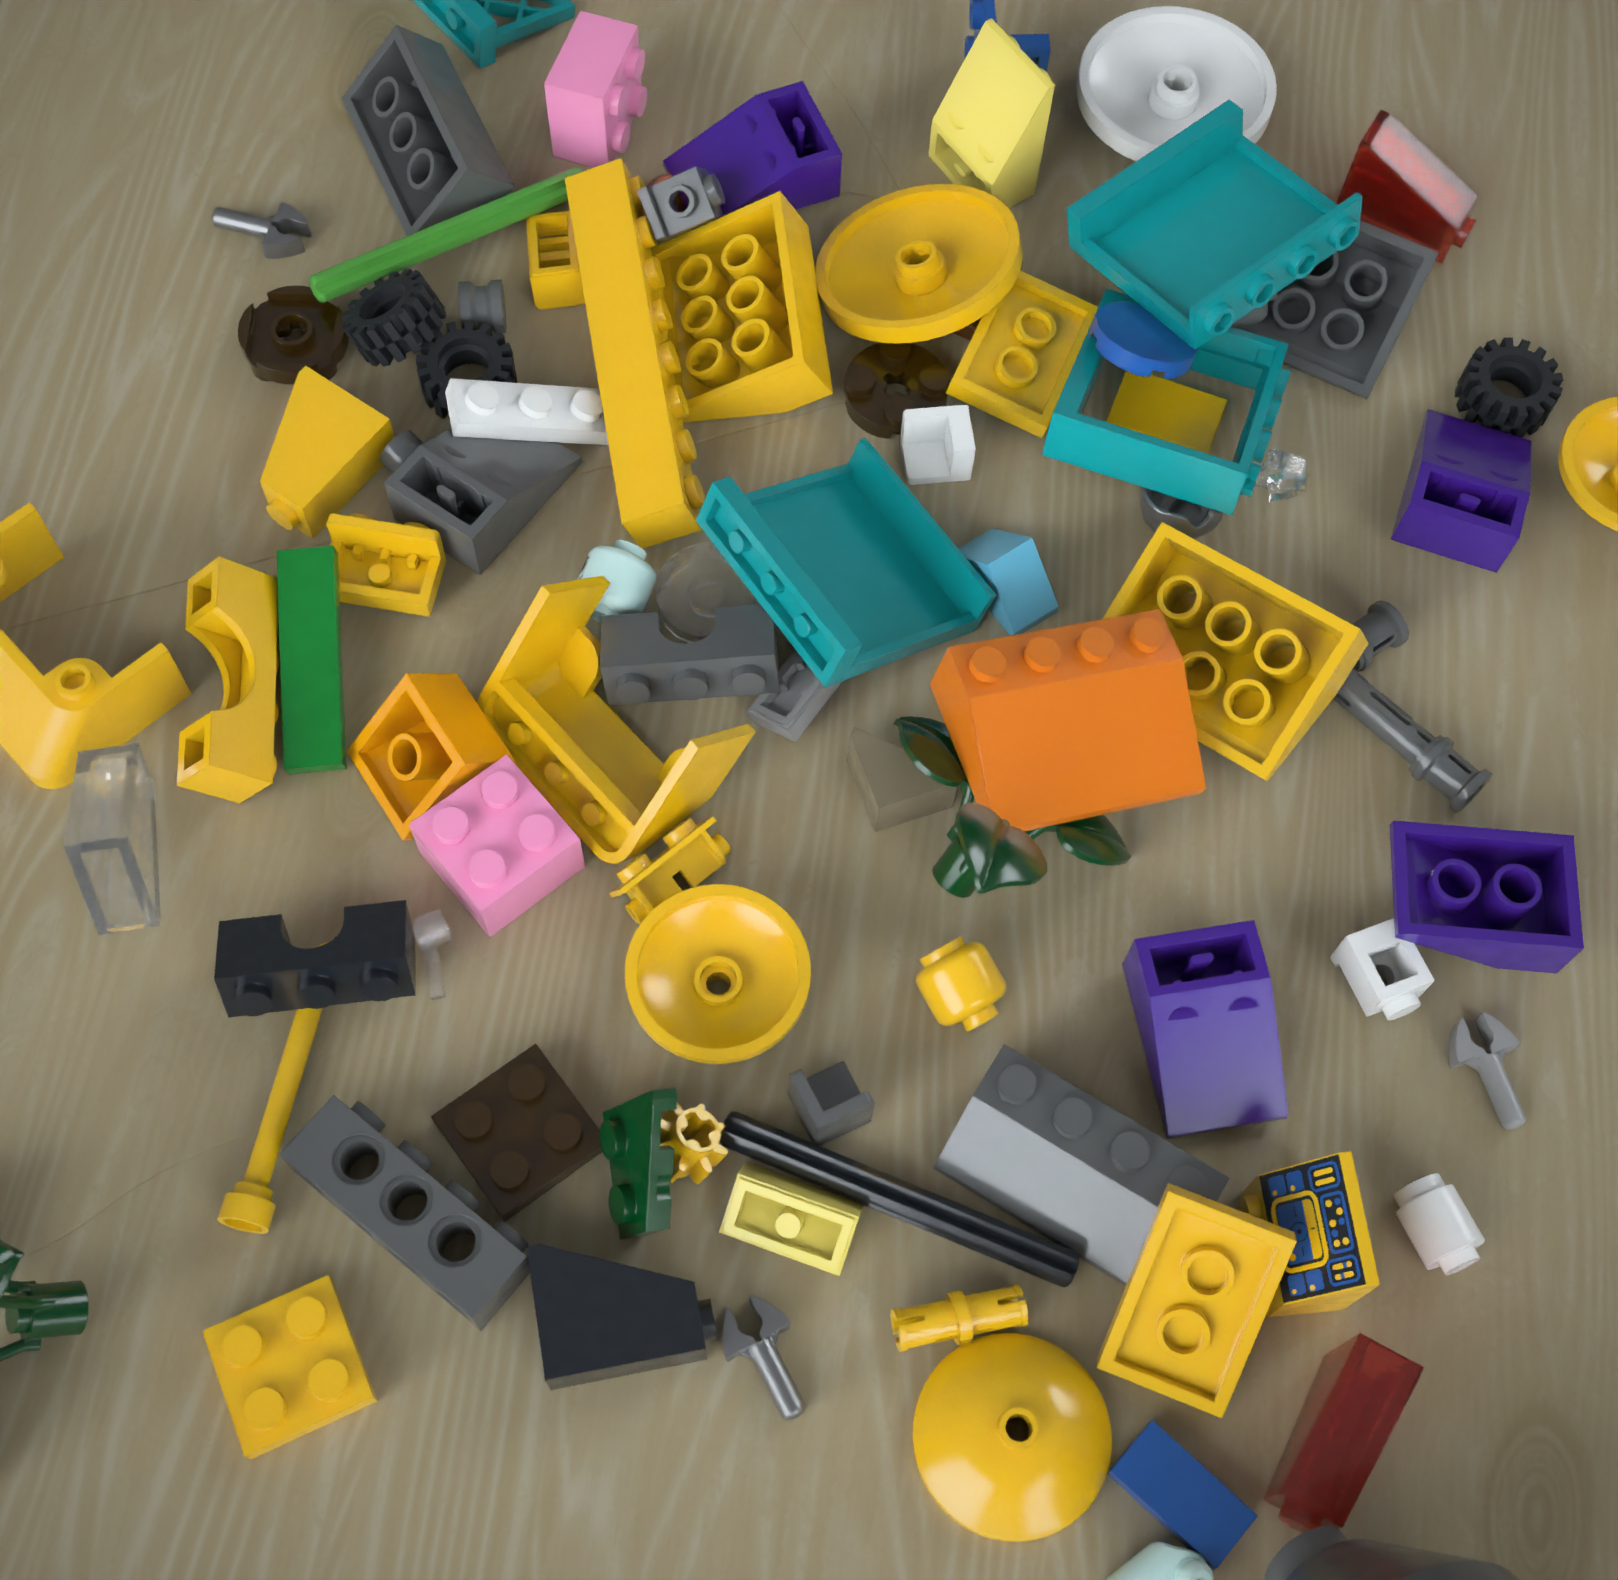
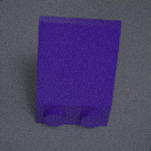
(1487, 894)

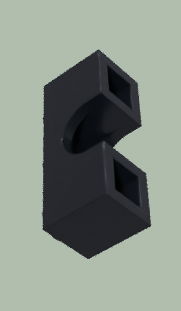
(365, 962)

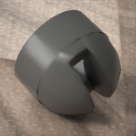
(399, 449)

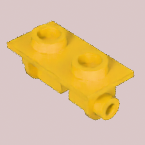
(688, 852)

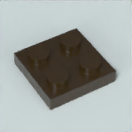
(519, 1132)

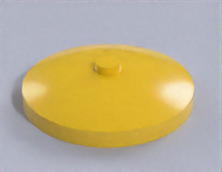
(919, 263)

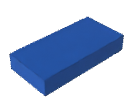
(1182, 1494)

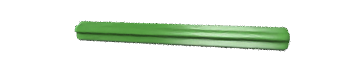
(440, 237)

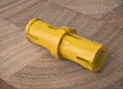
(959, 1317)

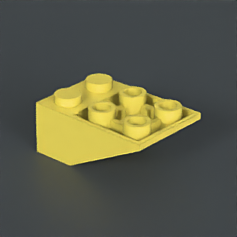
(994, 119)

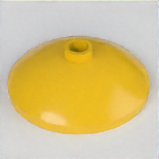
(1591, 461)
(711, 937)
(982, 1474)

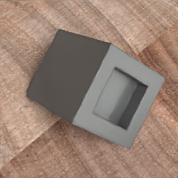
(829, 1103)

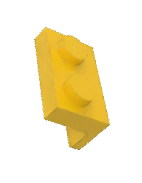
(387, 563)

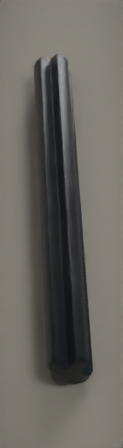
(900, 1199)

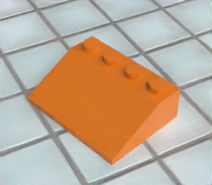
(1072, 720)

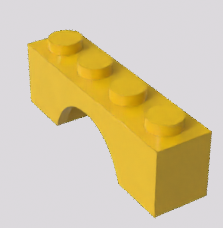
(237, 621)

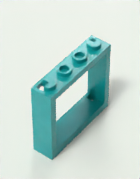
(1163, 465)

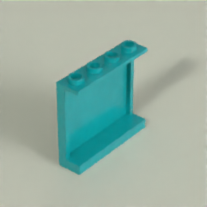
(1208, 227)
(847, 565)

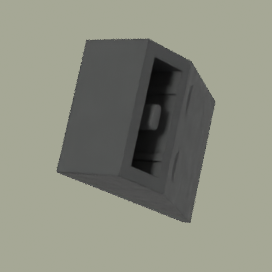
(477, 490)

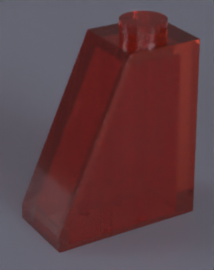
(1408, 189)
(1340, 1433)

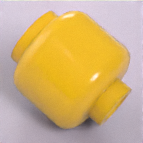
(961, 983)

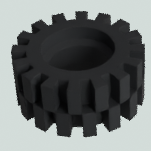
(393, 317)
(462, 348)
(1519, 367)

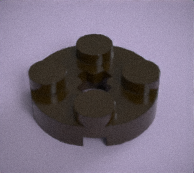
(288, 309)
(889, 364)

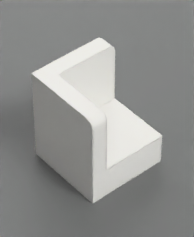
(937, 444)

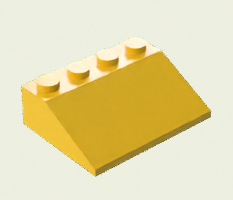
(746, 313)
(1250, 649)

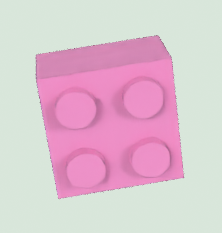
(595, 90)
(498, 845)

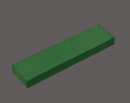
(311, 660)

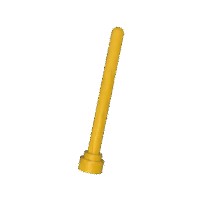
(250, 1203)

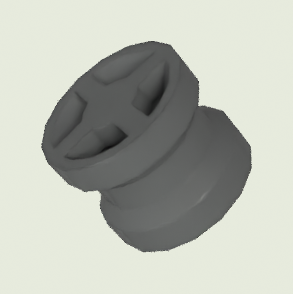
(483, 305)

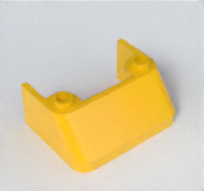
(77, 701)
(578, 747)

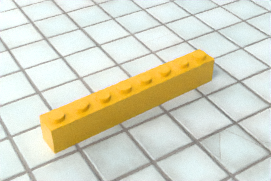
(634, 357)

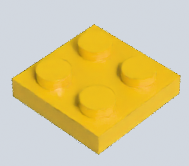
(289, 1367)

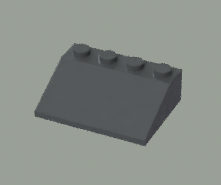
(1349, 309)

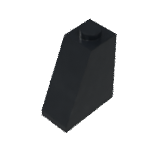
(612, 1318)

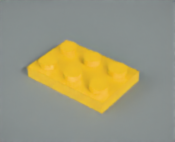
(1023, 354)
(1195, 1300)

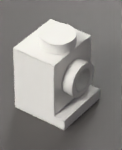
(1398, 961)

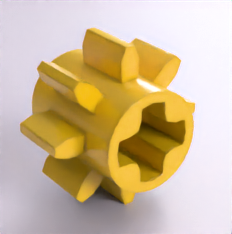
(695, 1141)

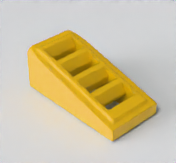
(553, 261)

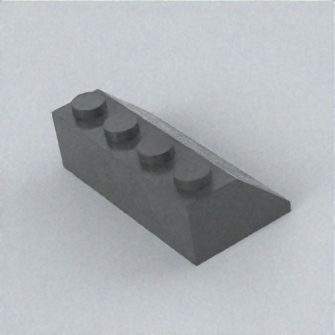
(423, 133)
(1067, 1163)

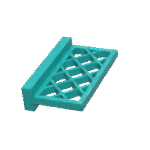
(477, 33)

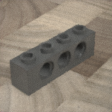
(323, 1158)

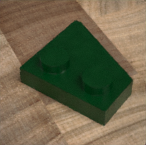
(639, 1164)

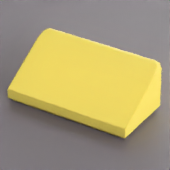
(791, 1218)

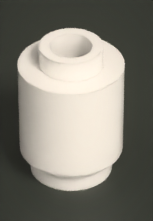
(1438, 1224)

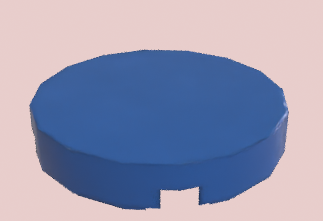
(1139, 341)

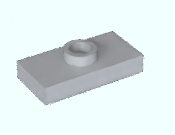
(796, 703)

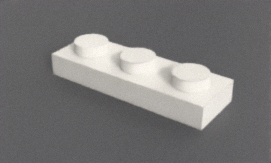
(525, 412)

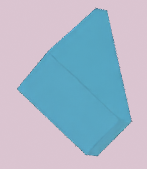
(1016, 576)

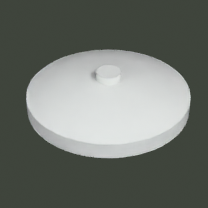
(1166, 70)

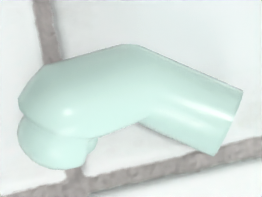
(1164, 1562)

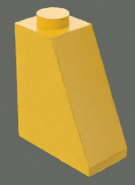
(321, 453)

